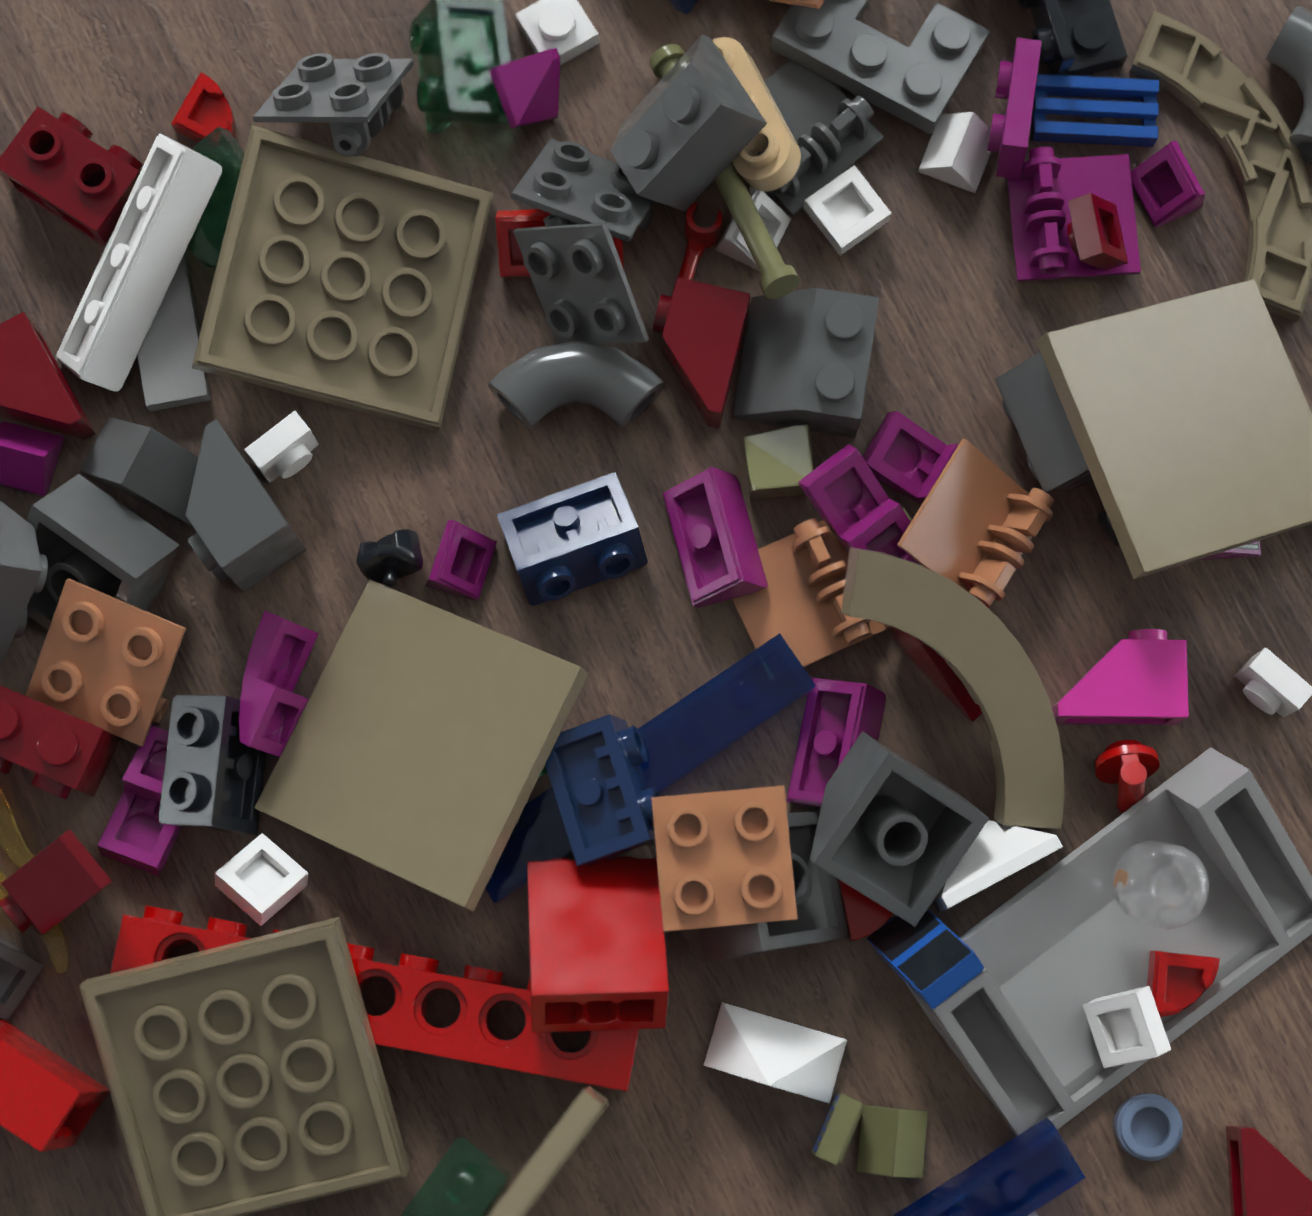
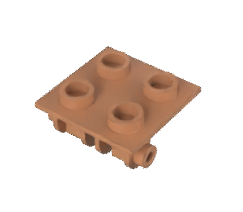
(976, 524)
(804, 596)
(106, 662)
(724, 858)

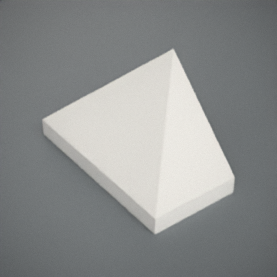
(992, 857)
(775, 1052)

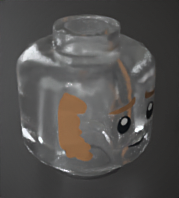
(1160, 884)

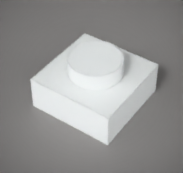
(559, 26)
(847, 210)
(283, 448)
(1273, 684)
(261, 879)
(1126, 1027)

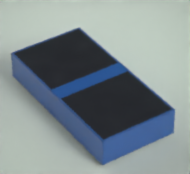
(926, 957)

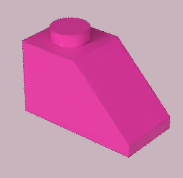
(1132, 684)

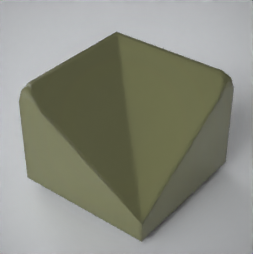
(778, 462)

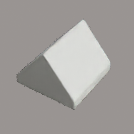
(957, 151)
(774, 218)

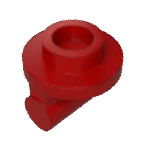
(1129, 766)

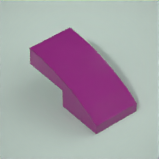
(907, 456)
(856, 504)
(272, 670)
(134, 828)

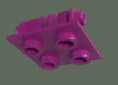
(1042, 213)

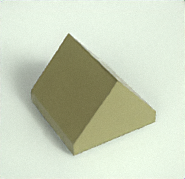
(892, 1141)

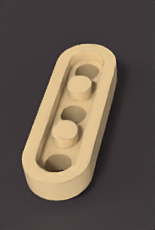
(782, 153)

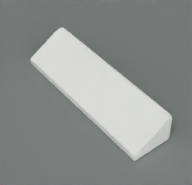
(138, 263)

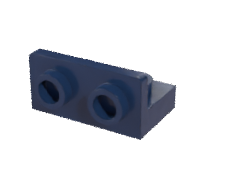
(573, 539)
(602, 789)

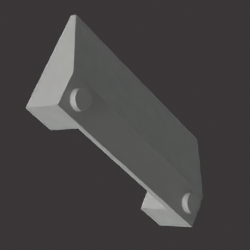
(1071, 942)

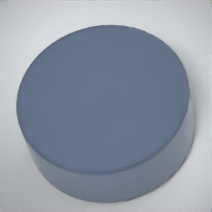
(1147, 1126)

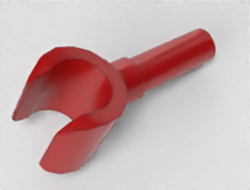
(698, 240)

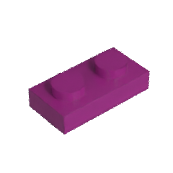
(1017, 85)

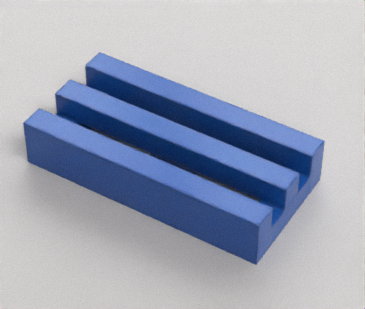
(1095, 87)

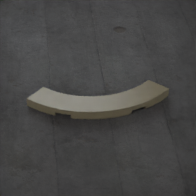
(1256, 146)
(988, 664)

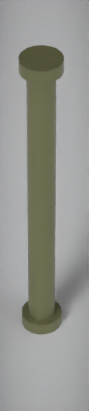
(777, 277)

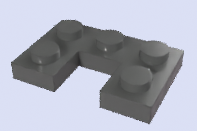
(900, 79)

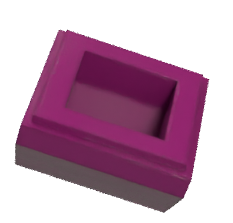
(1167, 185)
(28, 458)
(461, 561)

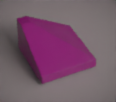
(529, 88)

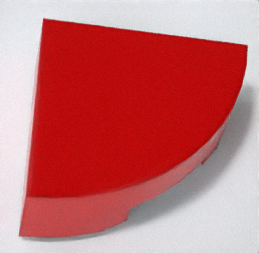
(203, 111)
(861, 913)
(1179, 979)

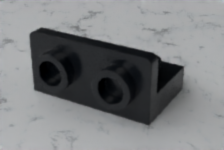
(1076, 36)
(207, 770)

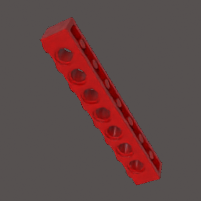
(602, 1062)

